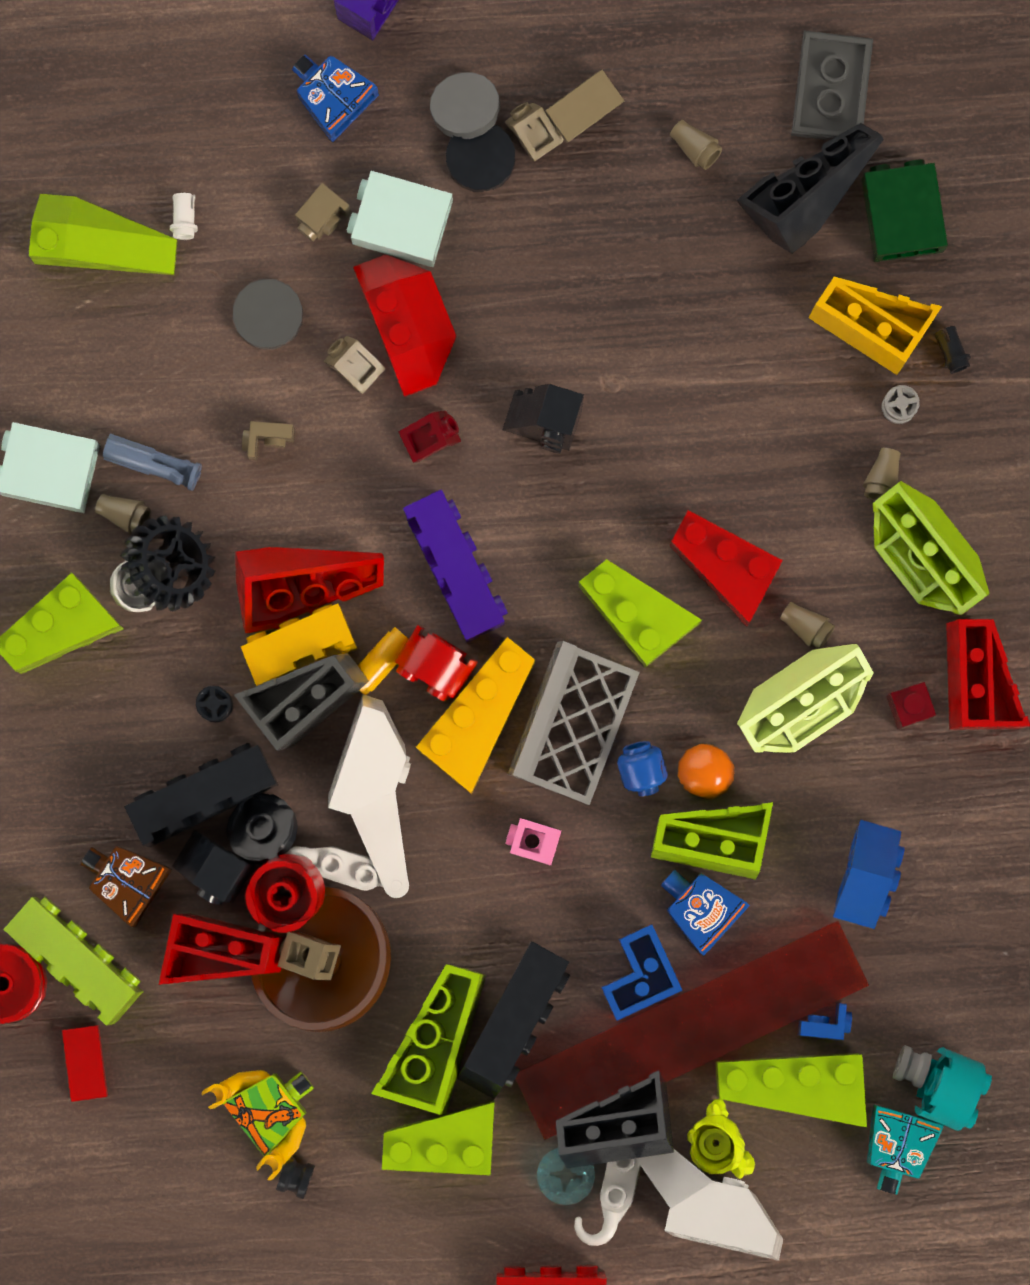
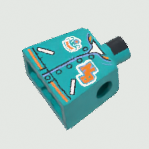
(899, 1145)

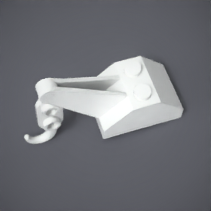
(365, 788)
(699, 1208)

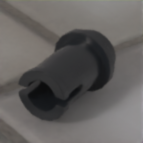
(953, 352)

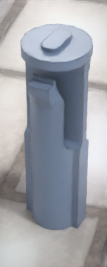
(149, 461)

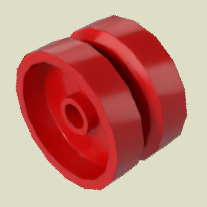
(26, 983)

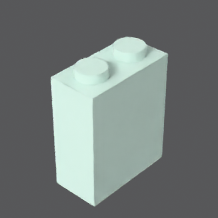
(400, 218)
(47, 467)

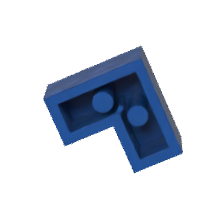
(869, 874)
(651, 975)

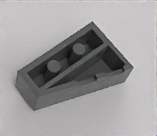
(301, 700)

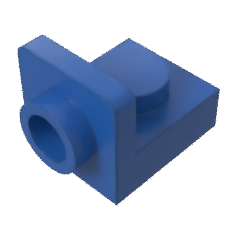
(819, 1025)

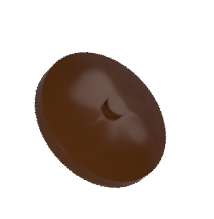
(357, 975)

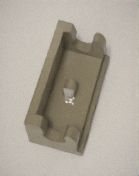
(584, 106)

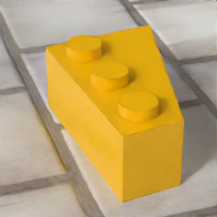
(873, 321)
(298, 644)

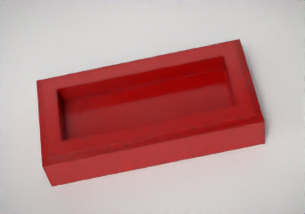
(85, 1063)

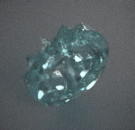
(551, 1185)

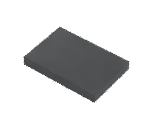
(831, 84)

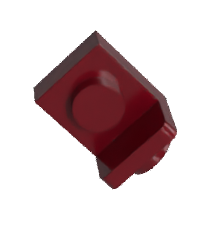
(430, 435)

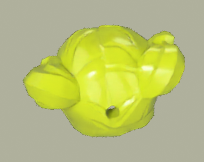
(729, 1154)

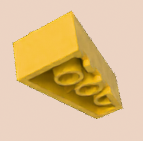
(474, 721)

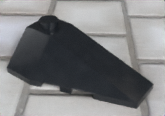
(802, 198)

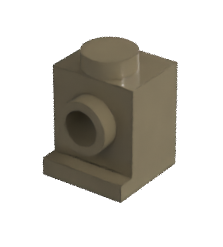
(321, 213)
(308, 956)

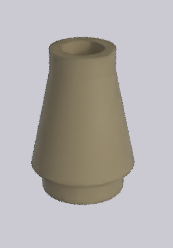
(696, 144)
(883, 474)
(122, 511)
(808, 625)

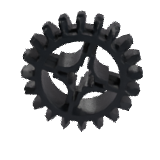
(154, 576)

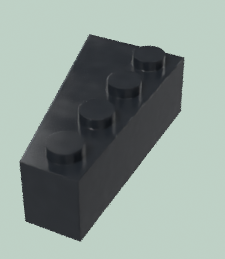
(200, 796)
(514, 1019)

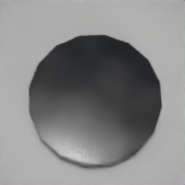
(481, 161)
(262, 828)

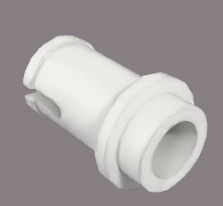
(183, 216)

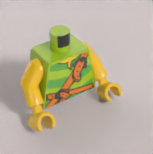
(266, 1112)

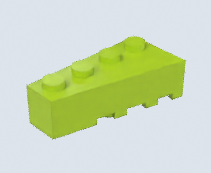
(74, 959)
(802, 1085)

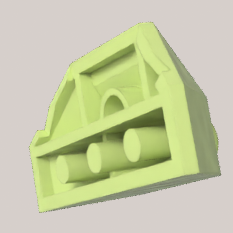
(805, 699)

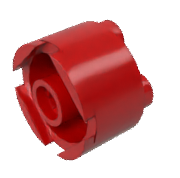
(435, 663)
(278, 911)

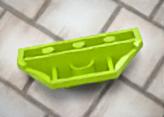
(927, 551)

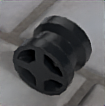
(208, 703)
(295, 1177)

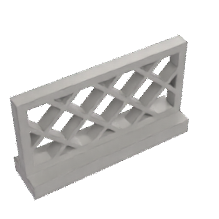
(544, 712)

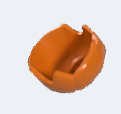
(706, 771)

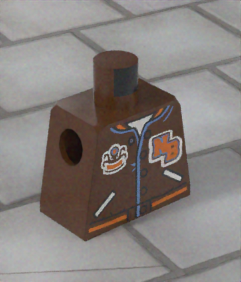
(125, 881)

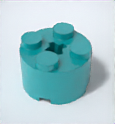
(953, 1090)

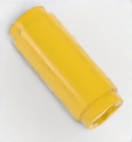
(382, 659)

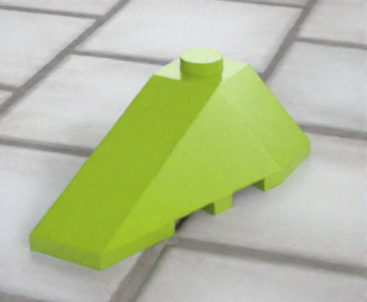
(87, 236)

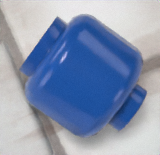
(642, 768)

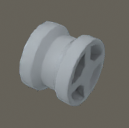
(902, 398)
(912, 1066)

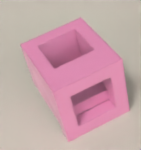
(547, 837)

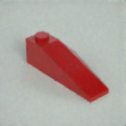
(288, 582)

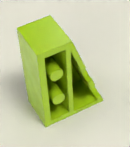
(57, 625)
(715, 839)

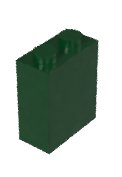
(904, 211)

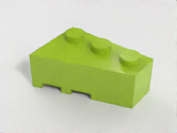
(637, 612)
(443, 1144)

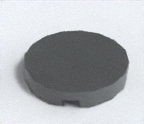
(465, 105)
(267, 314)

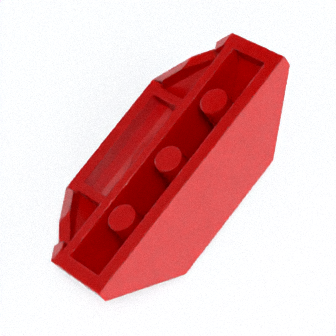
(408, 320)

